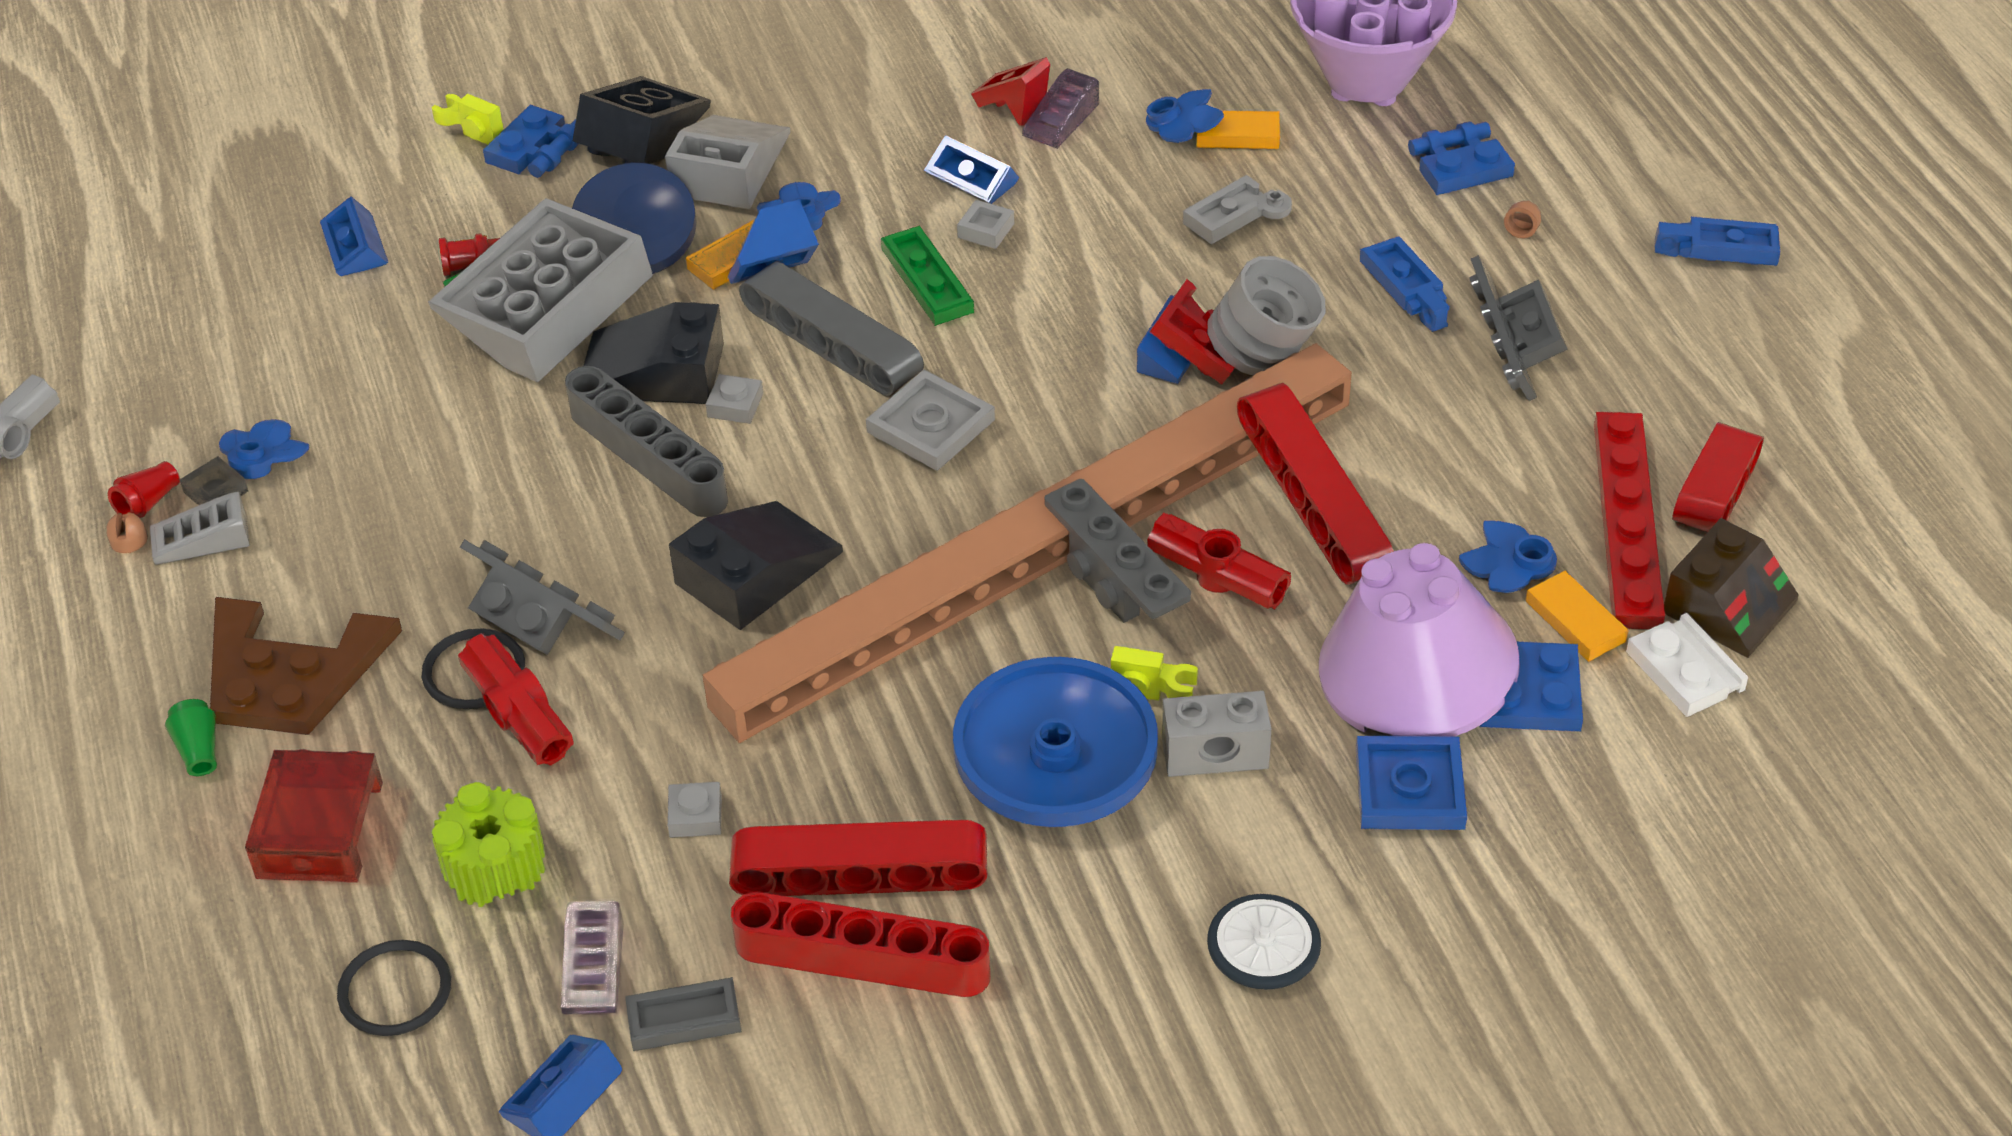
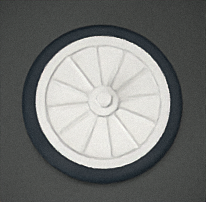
(1264, 941)

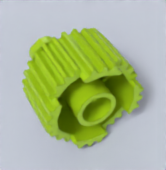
(488, 843)

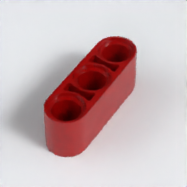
(1717, 477)

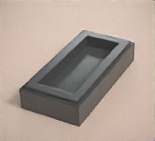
(682, 1014)

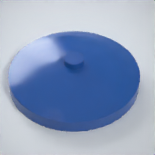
(1055, 741)

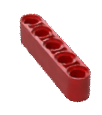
(1313, 480)
(859, 858)
(893, 947)

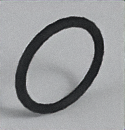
(450, 640)
(408, 1026)

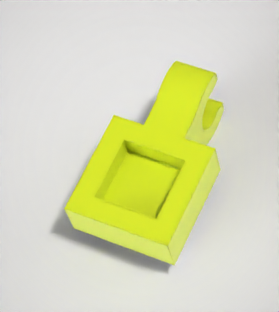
(476, 116)
(1152, 675)

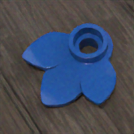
(1181, 117)
(813, 202)
(264, 444)
(1510, 557)

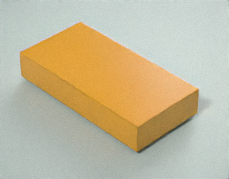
(1243, 130)
(1577, 615)

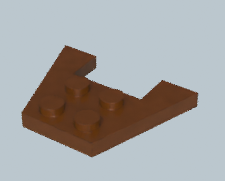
(284, 682)

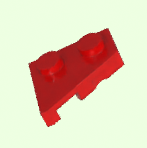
(1185, 330)

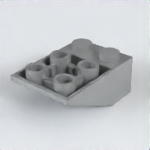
(725, 158)

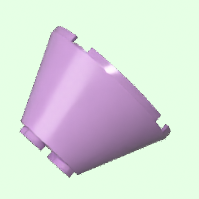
(1372, 45)
(1417, 649)

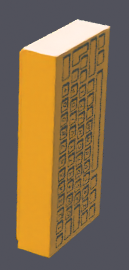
(716, 259)

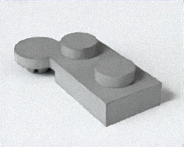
(1234, 208)

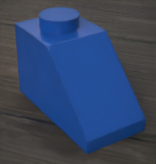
(777, 234)

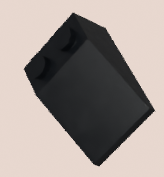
(635, 119)
(663, 352)
(749, 559)

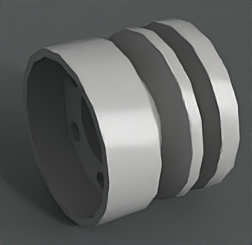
(1266, 314)

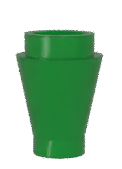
(193, 734)

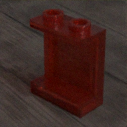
(312, 815)

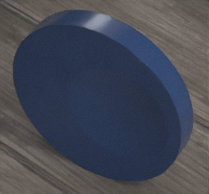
(645, 203)

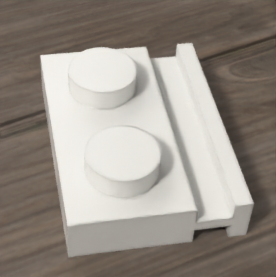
(1686, 664)

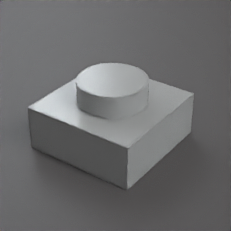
(985, 224)
(734, 398)
(694, 809)

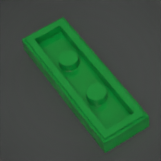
(927, 275)

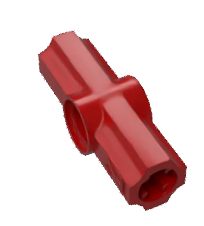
(1219, 561)
(515, 699)

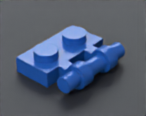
(532, 140)
(1464, 166)

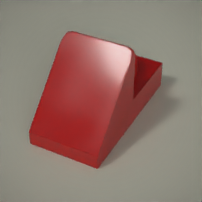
(1017, 87)

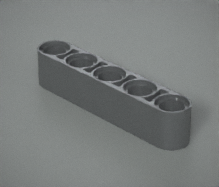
(831, 328)
(647, 441)

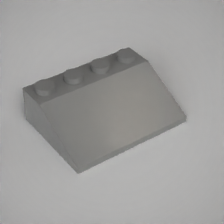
(544, 287)

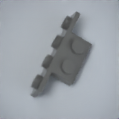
(1523, 323)
(1113, 556)
(526, 607)

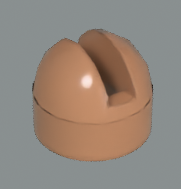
(1525, 223)
(135, 536)

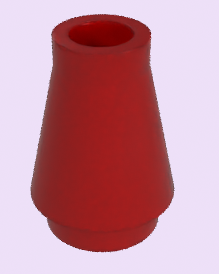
(142, 489)

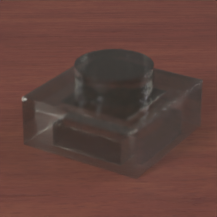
(212, 481)

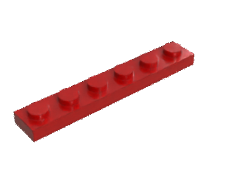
(1628, 520)

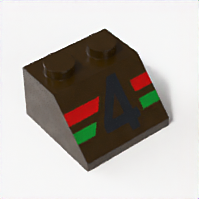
(1731, 588)

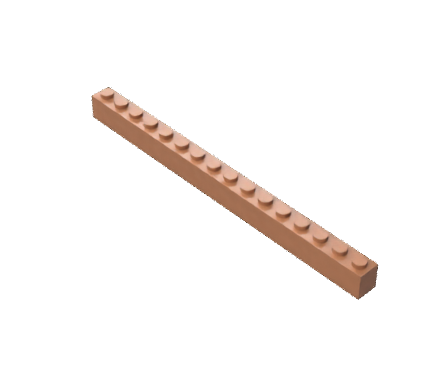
(1000, 554)

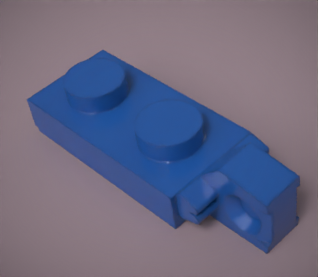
(1720, 240)
(1407, 281)

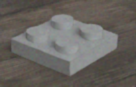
(930, 419)

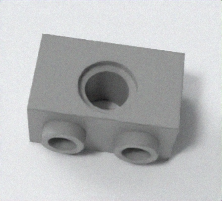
(1216, 733)

